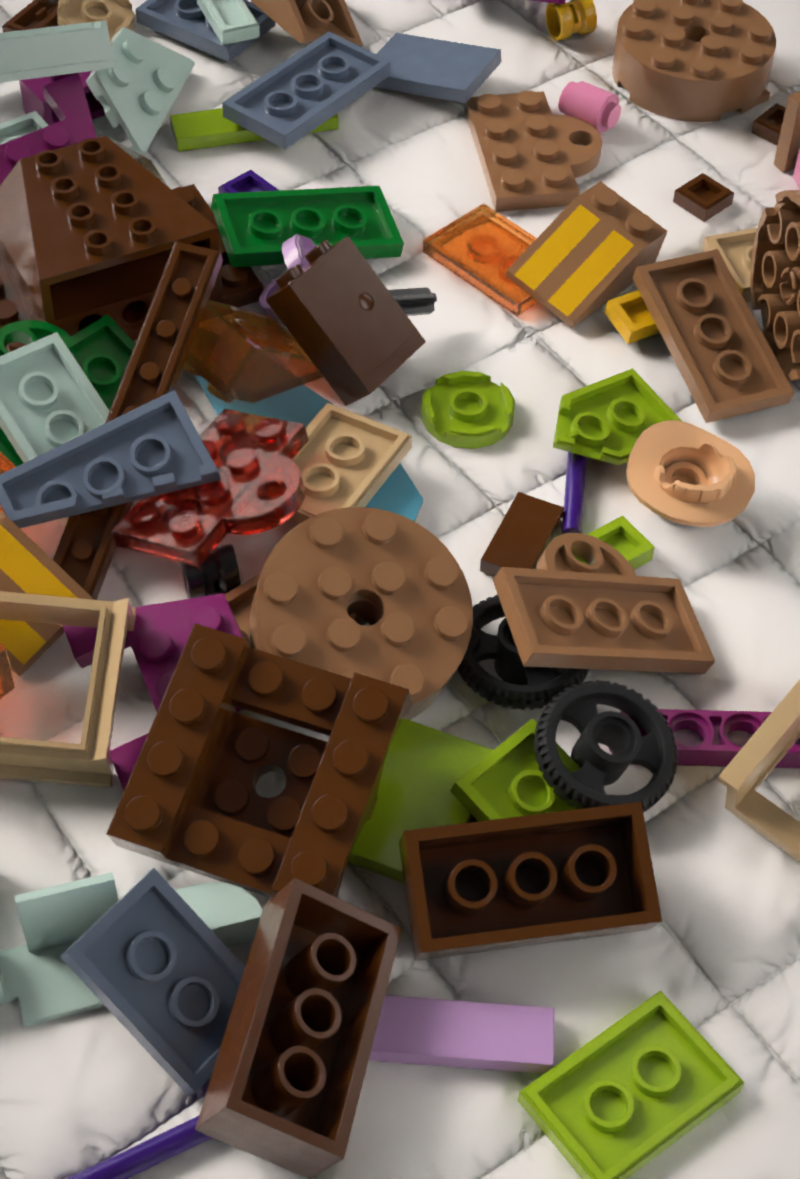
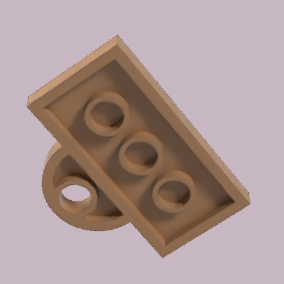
(530, 152)
(599, 613)

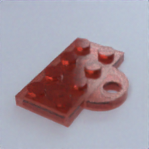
(253, 465)

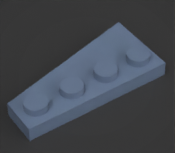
(114, 464)

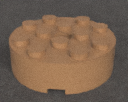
(693, 57)
(777, 279)
(381, 571)

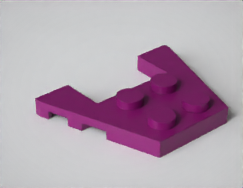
(75, 124)
(157, 646)

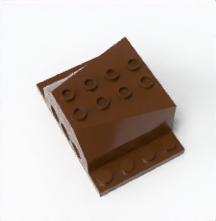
(93, 235)

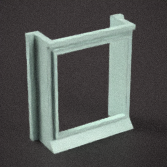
(55, 51)

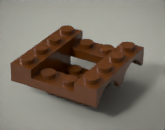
(201, 762)

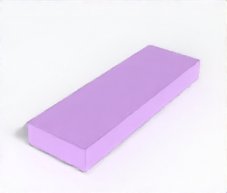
(465, 1034)

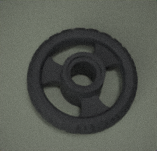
(521, 685)
(615, 730)

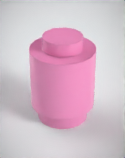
(590, 104)

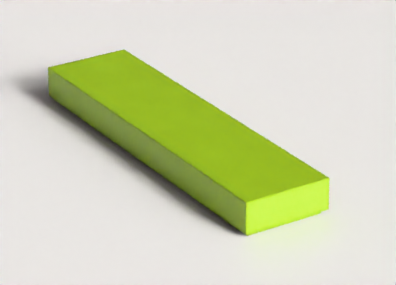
(211, 129)

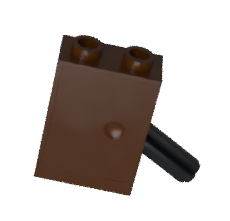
(349, 318)

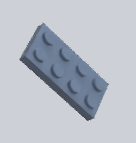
(306, 90)

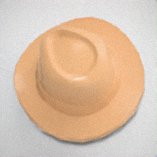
(689, 475)

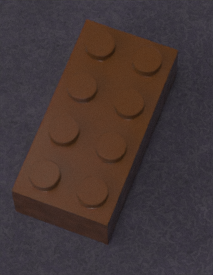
(528, 880)
(301, 1031)

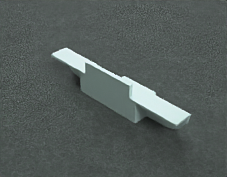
(63, 913)

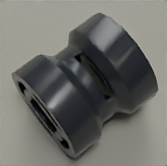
(214, 575)

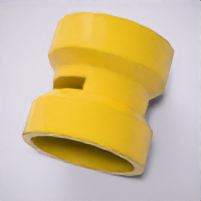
(570, 18)

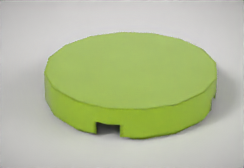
(467, 410)

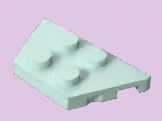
(140, 86)

